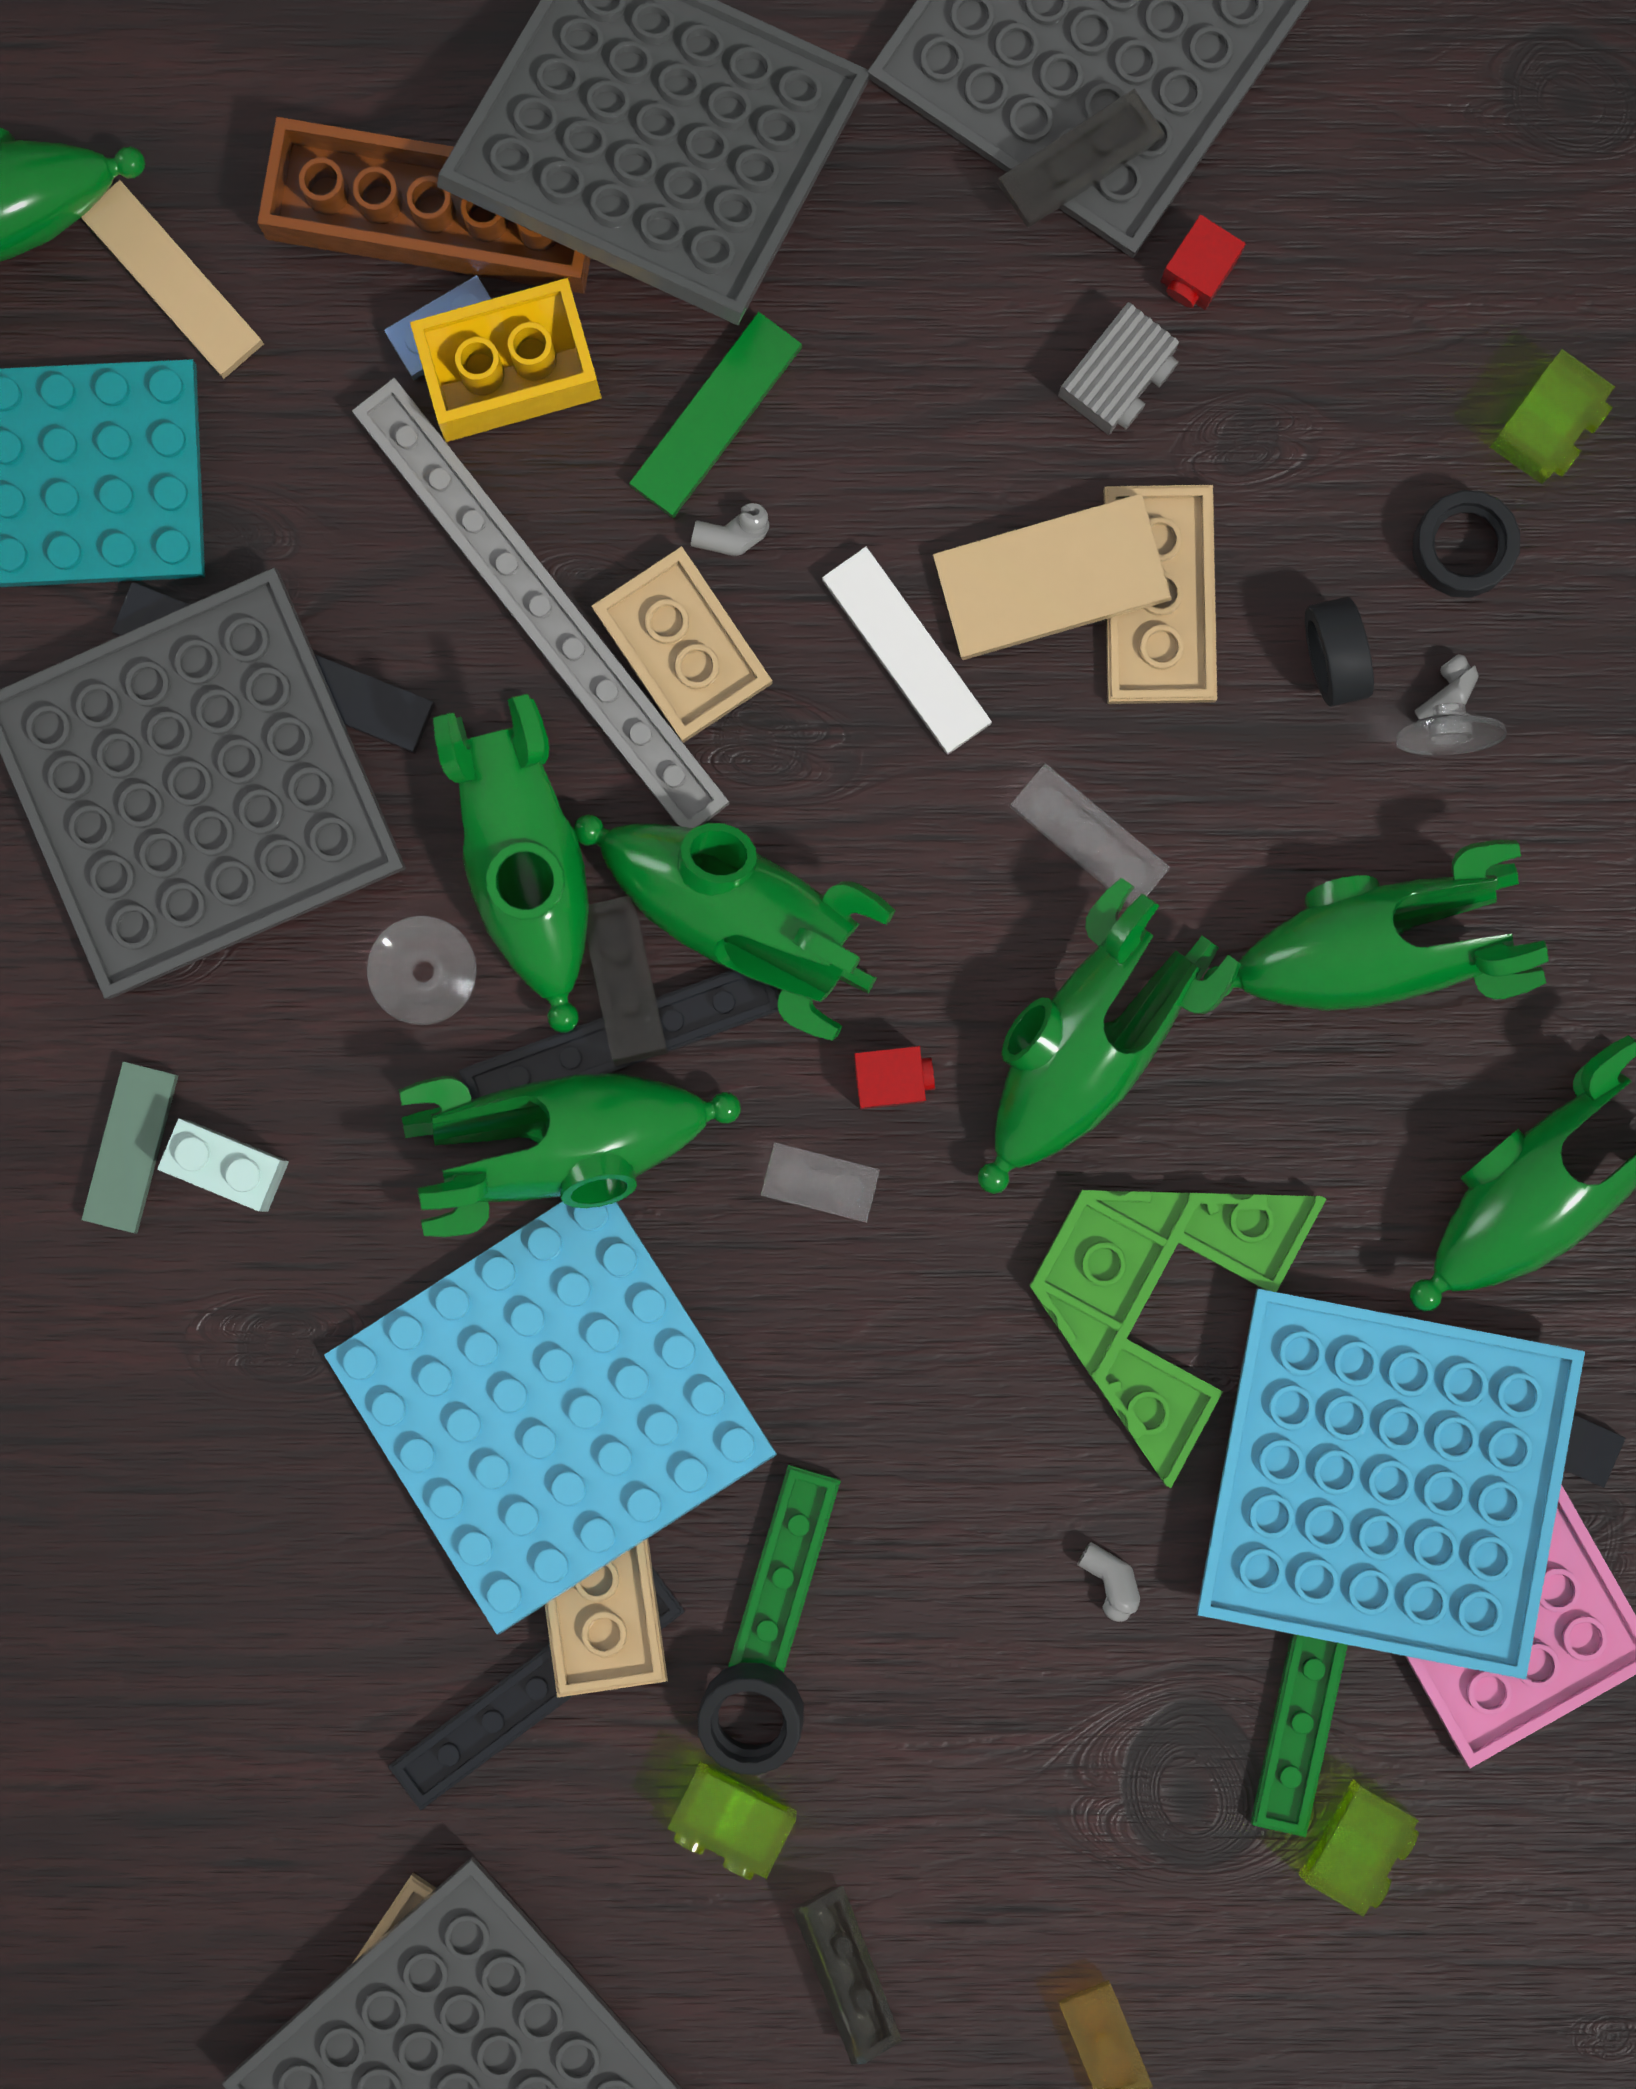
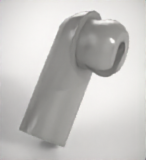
(736, 536)
(1461, 683)
(1118, 1581)

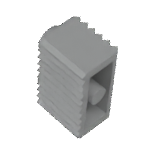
(1119, 369)

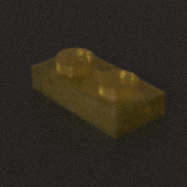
(1104, 2039)

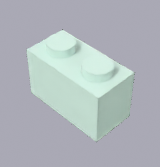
(223, 1165)

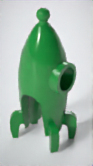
(52, 187)
(520, 852)
(742, 910)
(1351, 949)
(1071, 1064)
(589, 1134)
(1524, 1201)

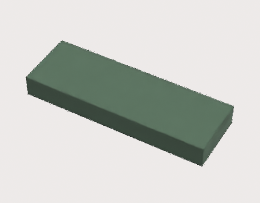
(130, 1147)

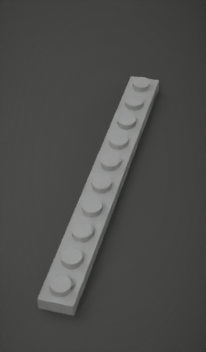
(540, 606)

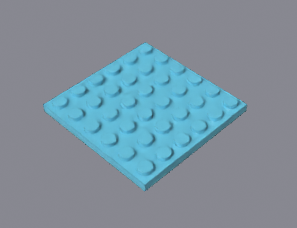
(549, 1407)
(1391, 1483)

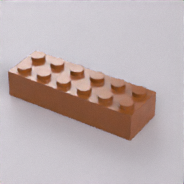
(384, 203)

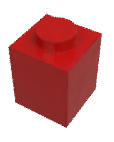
(1201, 264)
(893, 1077)

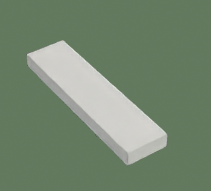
(906, 650)

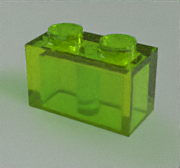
(1553, 417)
(731, 1822)
(1360, 1849)

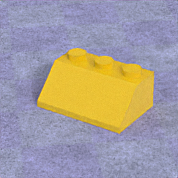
(505, 360)

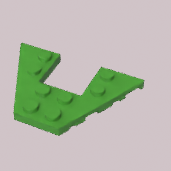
(1107, 1268)

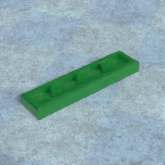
(715, 415)
(785, 1568)
(1298, 1735)

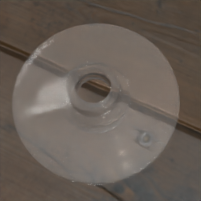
(1450, 732)
(401, 950)

